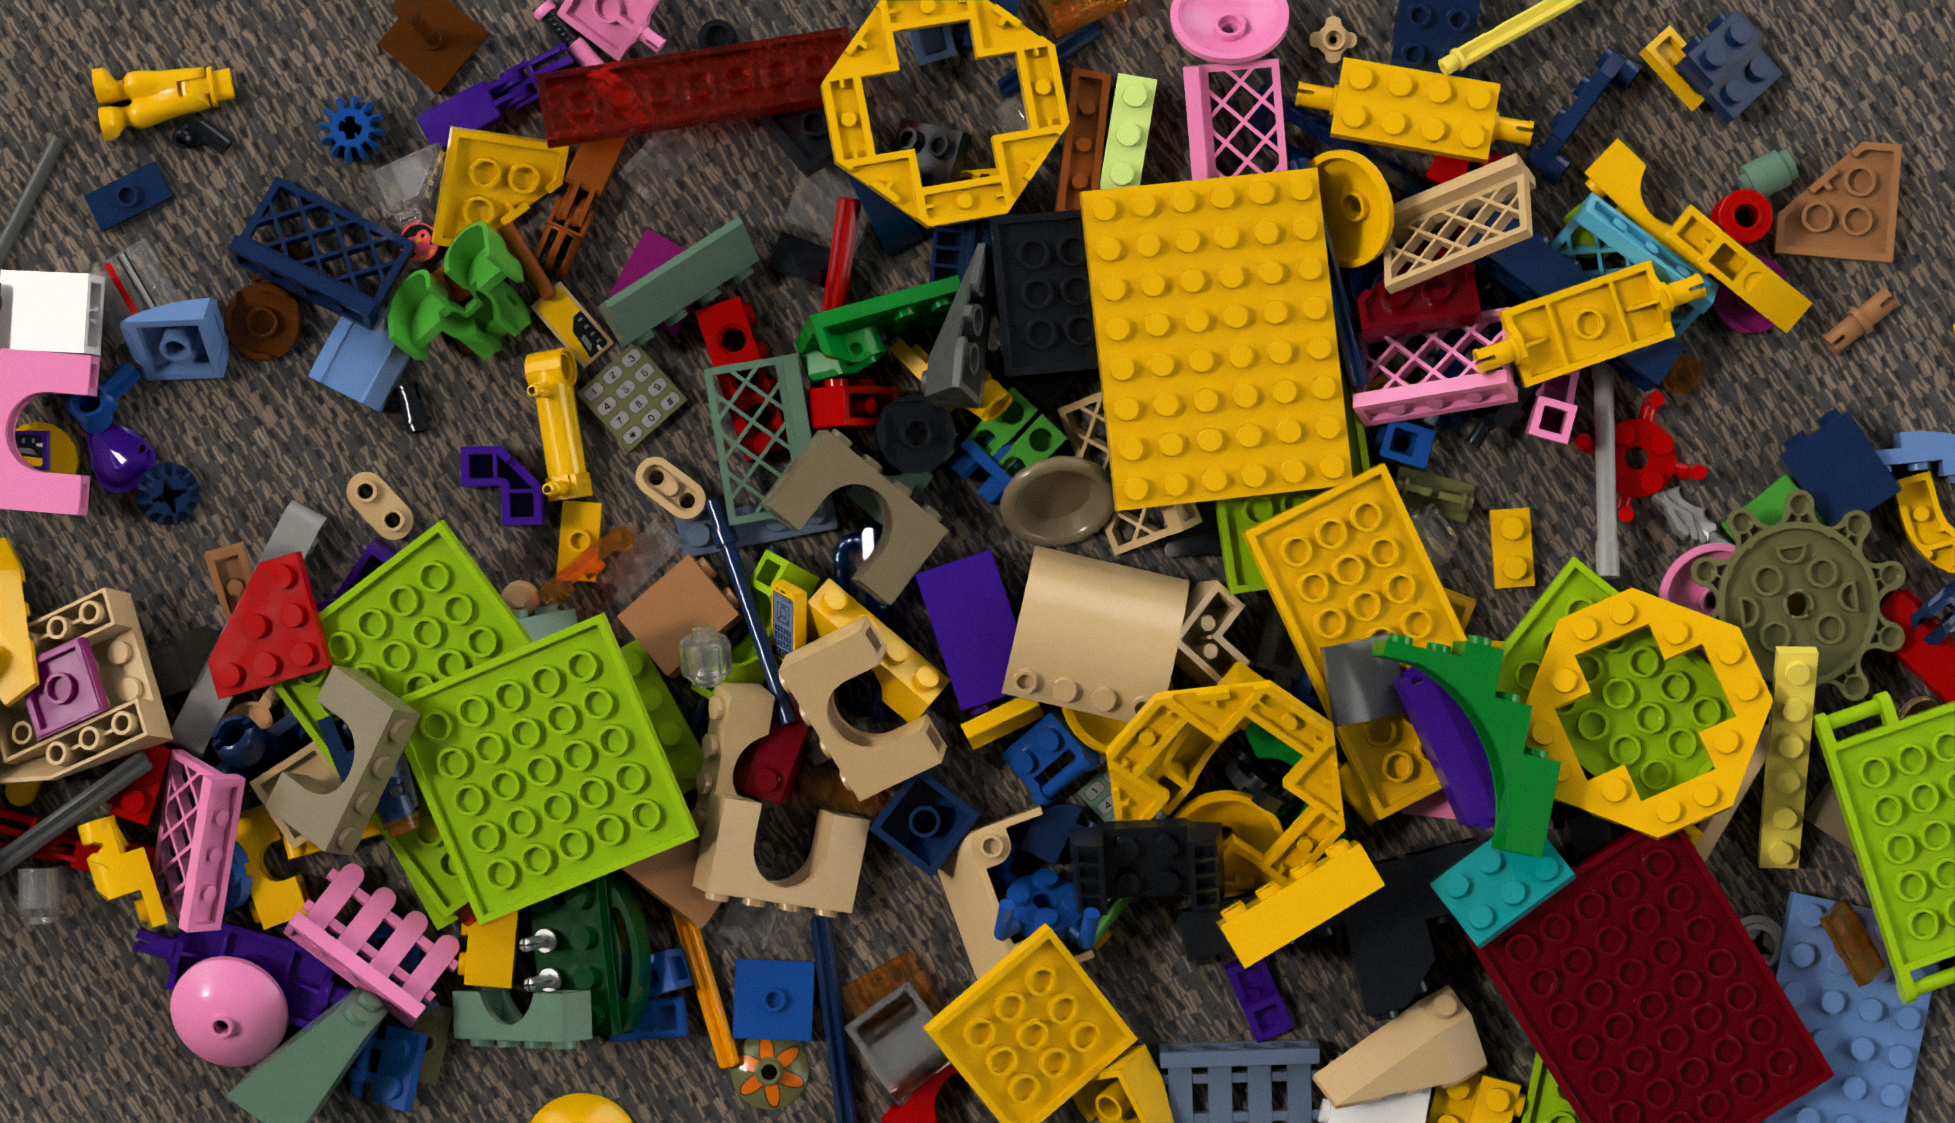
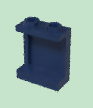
(1839, 467)

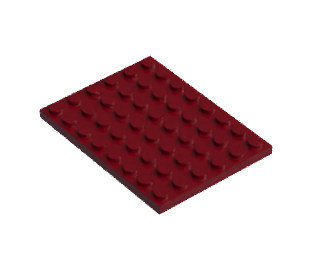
(1652, 994)

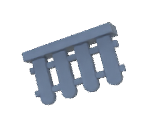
(1258, 1057)

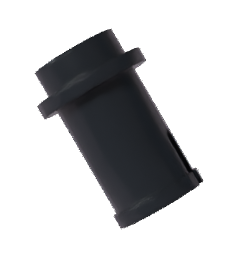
(412, 409)

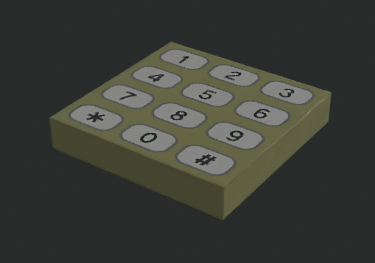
(632, 397)

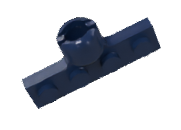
(254, 750)

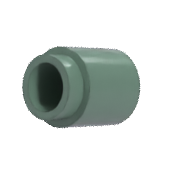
(1768, 173)

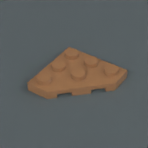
(1846, 210)

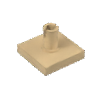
(306, 761)

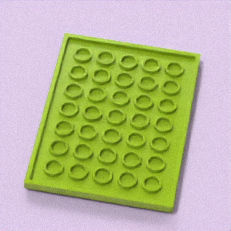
(407, 628)

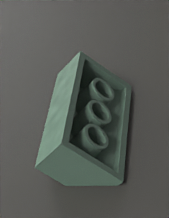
(679, 283)

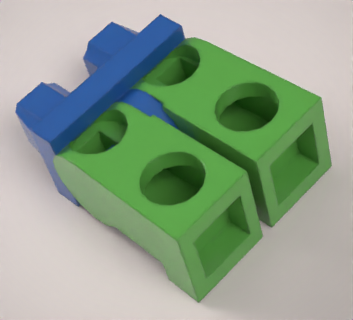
(997, 451)

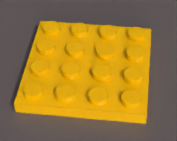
(1030, 1031)

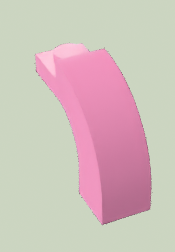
(1553, 409)

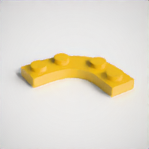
(1925, 522)

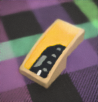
(573, 325)

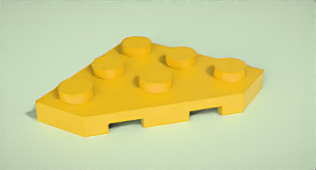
(493, 179)

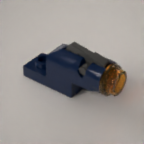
(399, 801)

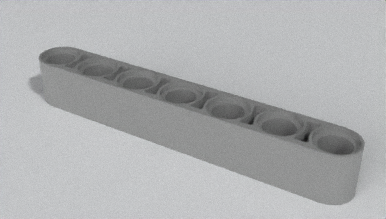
(202, 709)

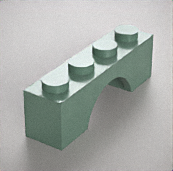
(552, 1017)

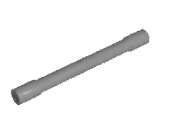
(1607, 544)

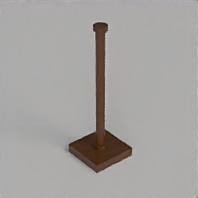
(432, 40)

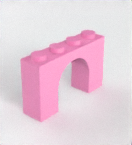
(22, 379)

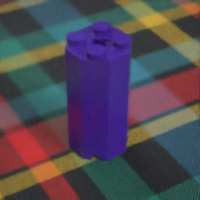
(1450, 747)

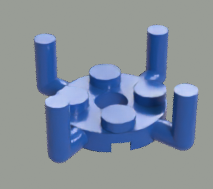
(1019, 911)

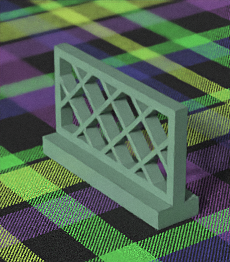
(795, 416)

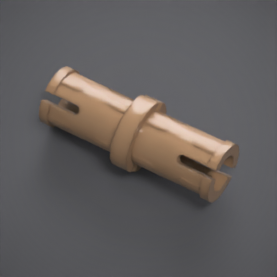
(1860, 321)

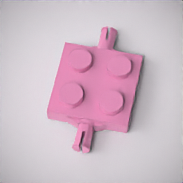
(613, 23)

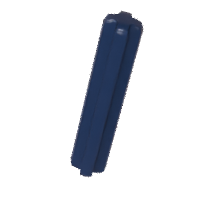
(1065, 47)

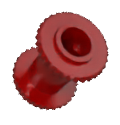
(1753, 205)

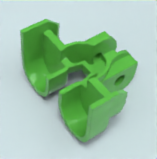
(478, 264)

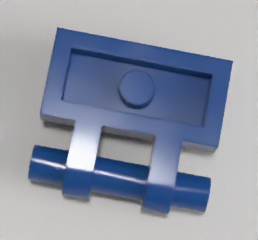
(397, 1069)

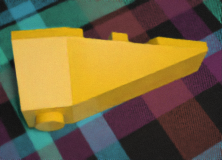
(17, 650)
(1126, 1091)

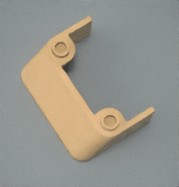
(972, 893)

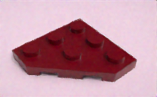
(1428, 305)

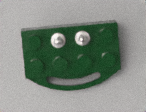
(585, 947)

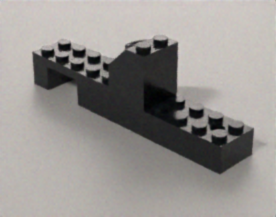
(1388, 929)

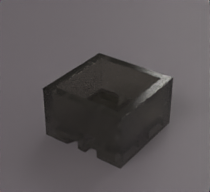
(896, 1043)

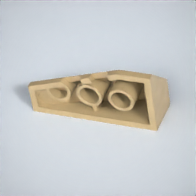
(1417, 1050)

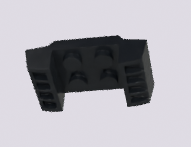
(1147, 861)

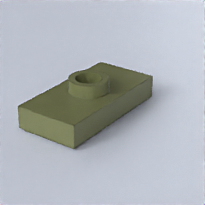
(437, 1040)

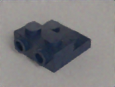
(1728, 65)

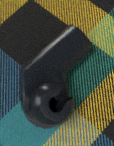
(199, 133)

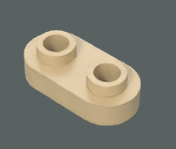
(672, 489)
(380, 505)

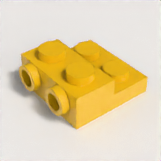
(1477, 1100)

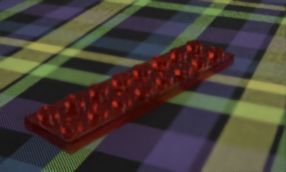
(687, 87)

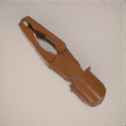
(587, 174)

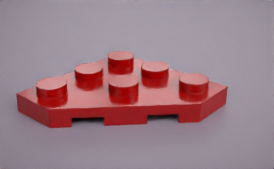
(271, 631)

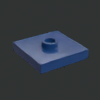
(773, 999)

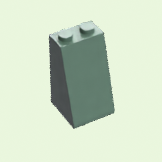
(309, 1066)

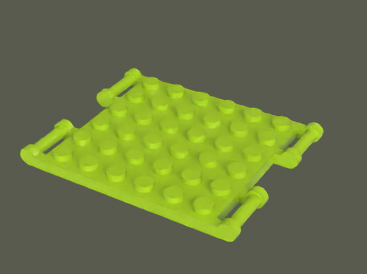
(1901, 823)

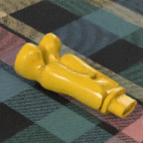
(157, 96)

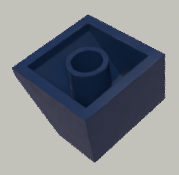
(924, 821)

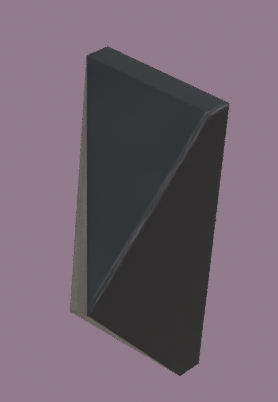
(800, 259)

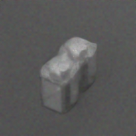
(42, 893)

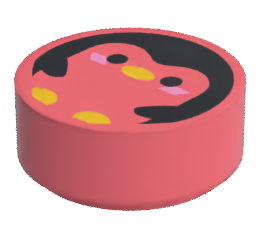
(422, 236)

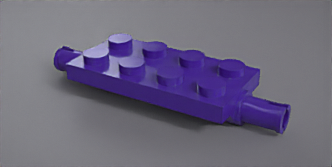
(303, 978)

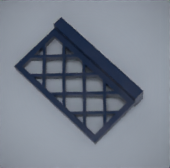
(299, 276)

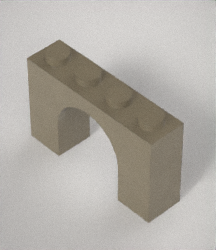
(908, 529)
(380, 732)

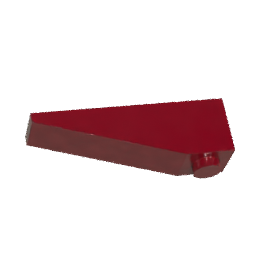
(773, 762)

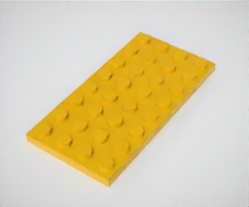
(1349, 572)

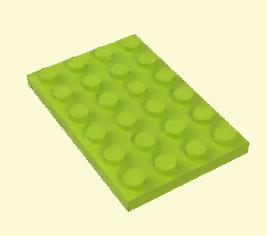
(1638, 706)

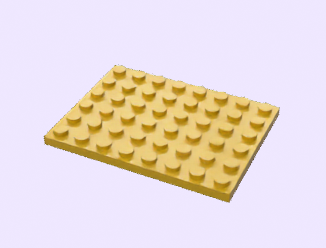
(1216, 338)

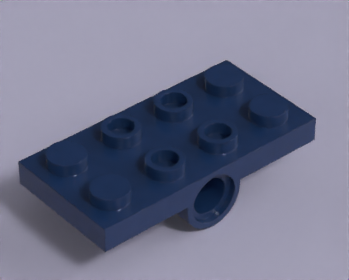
(1429, 30)

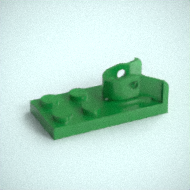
(855, 329)

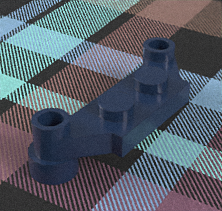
(1612, 69)

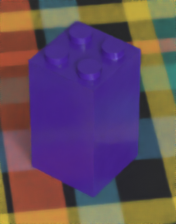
(971, 627)

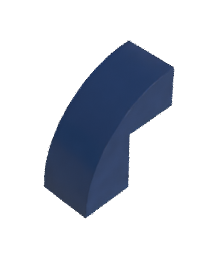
(891, 224)

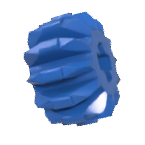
(362, 119)

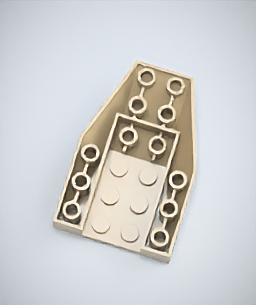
(126, 673)

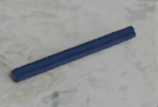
(1347, 337)
(834, 1019)

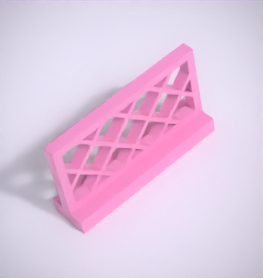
(1200, 117)
(1435, 392)
(212, 839)

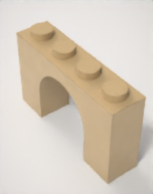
(865, 759)
(824, 881)

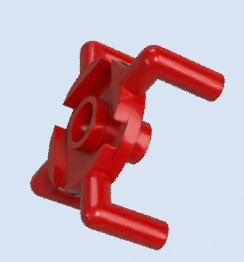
(1660, 454)

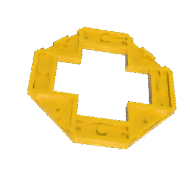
(897, 173)
(1675, 633)
(1216, 713)

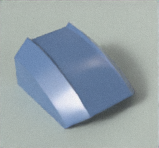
(178, 340)
(361, 362)

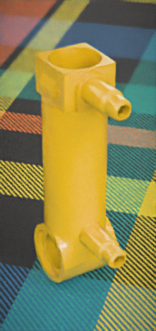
(551, 384)

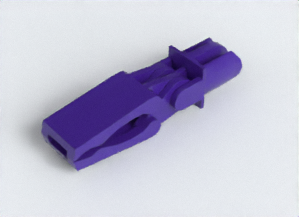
(479, 106)

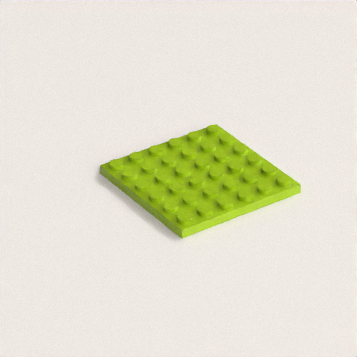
(544, 770)

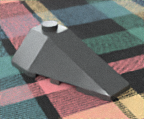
(960, 353)

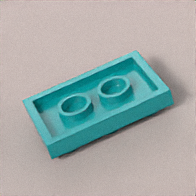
(1499, 888)

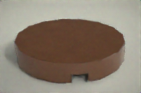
(263, 321)

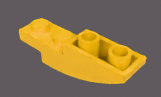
(1738, 269)

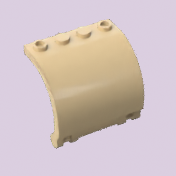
(1095, 634)

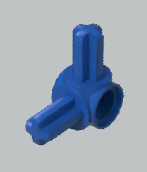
(107, 394)

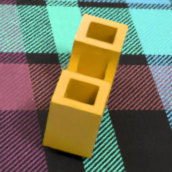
(273, 898)

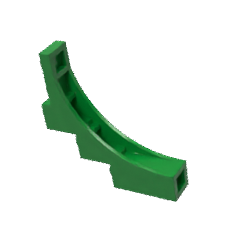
(1521, 781)

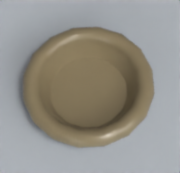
(1057, 501)

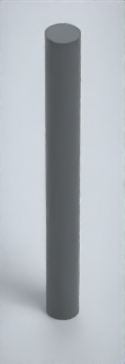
(29, 196)

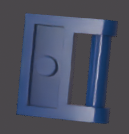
(1043, 746)

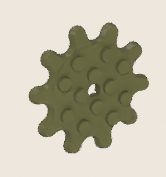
(1823, 567)

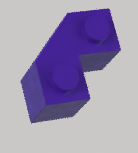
(520, 490)

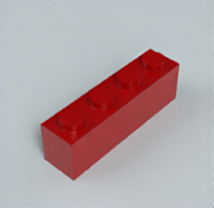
(1929, 663)

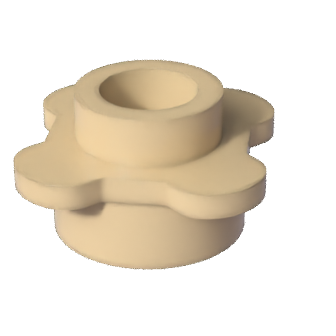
(1344, 39)

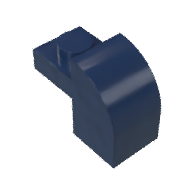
(1050, 831)

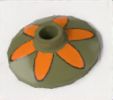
(775, 1092)

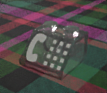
(408, 185)

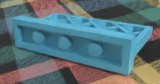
(1636, 246)

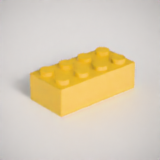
(1300, 902)

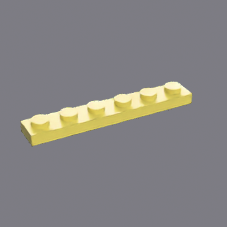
(1787, 757)

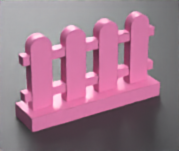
(342, 952)

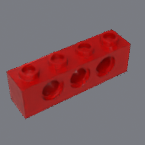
(715, 323)

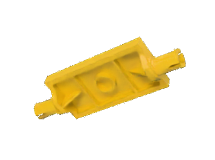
(1415, 110)
(1588, 323)

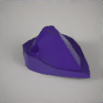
(118, 458)

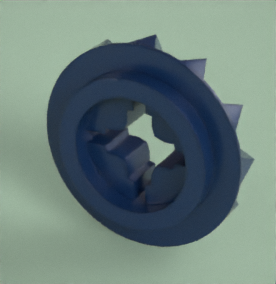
(152, 485)

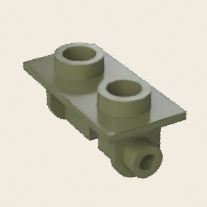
(1421, 489)

